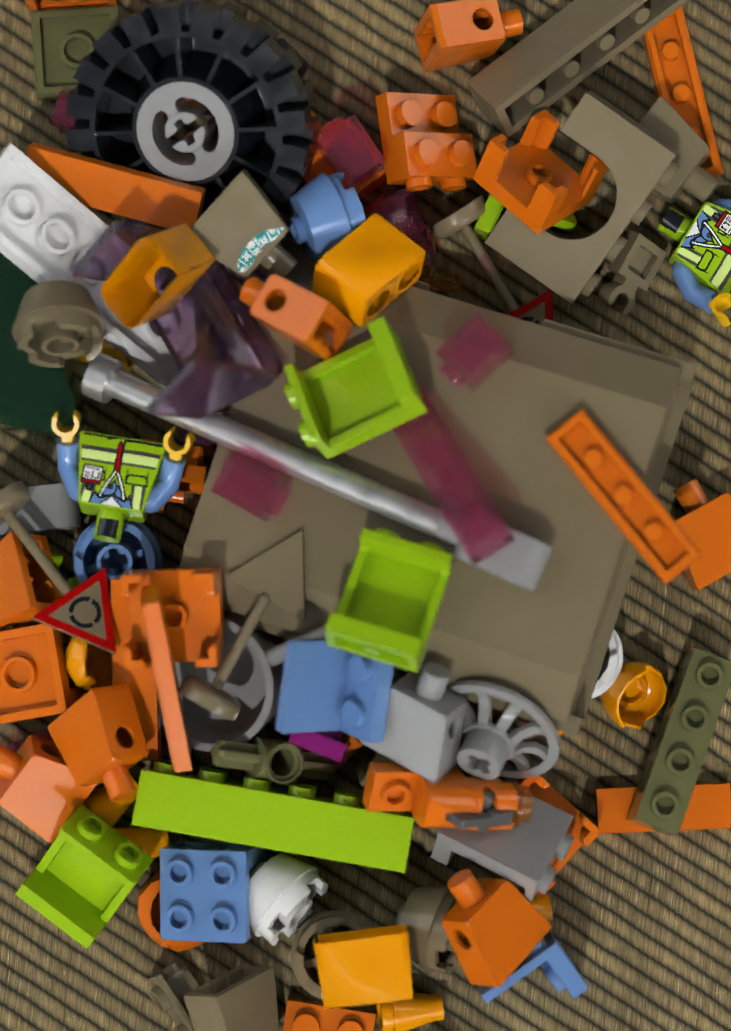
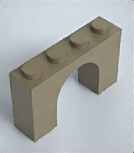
(637, 163)

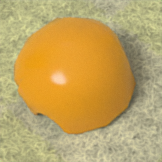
(88, 664)
(635, 695)

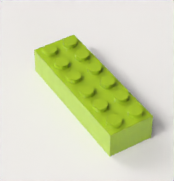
(272, 816)

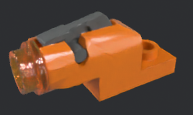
(450, 802)

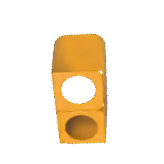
(368, 270)
(132, 287)
(364, 966)

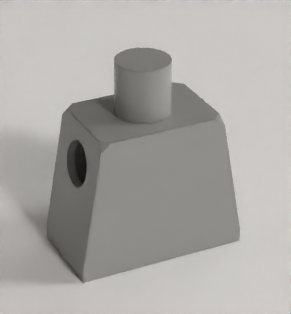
(423, 723)

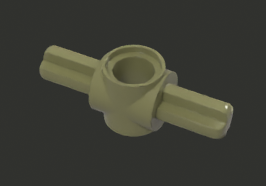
(257, 755)

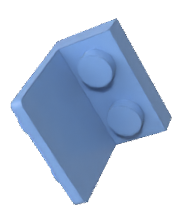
(333, 691)
(206, 891)
(555, 965)

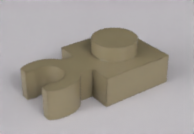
(633, 270)

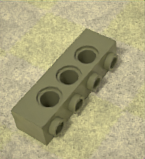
(681, 742)

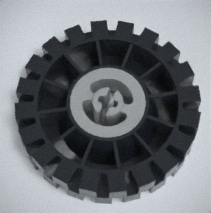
(203, 55)

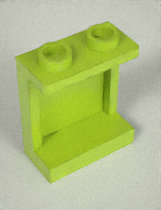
(355, 393)
(391, 599)
(84, 876)

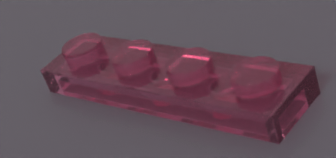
(453, 484)

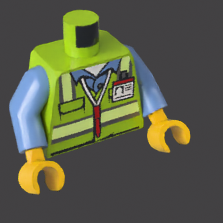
(702, 256)
(118, 475)

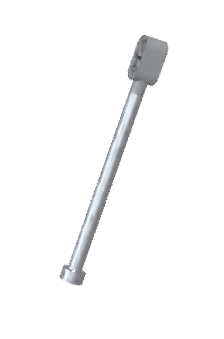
(517, 562)

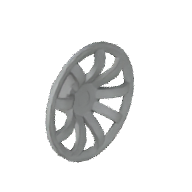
(488, 746)

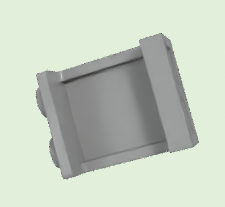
(517, 853)

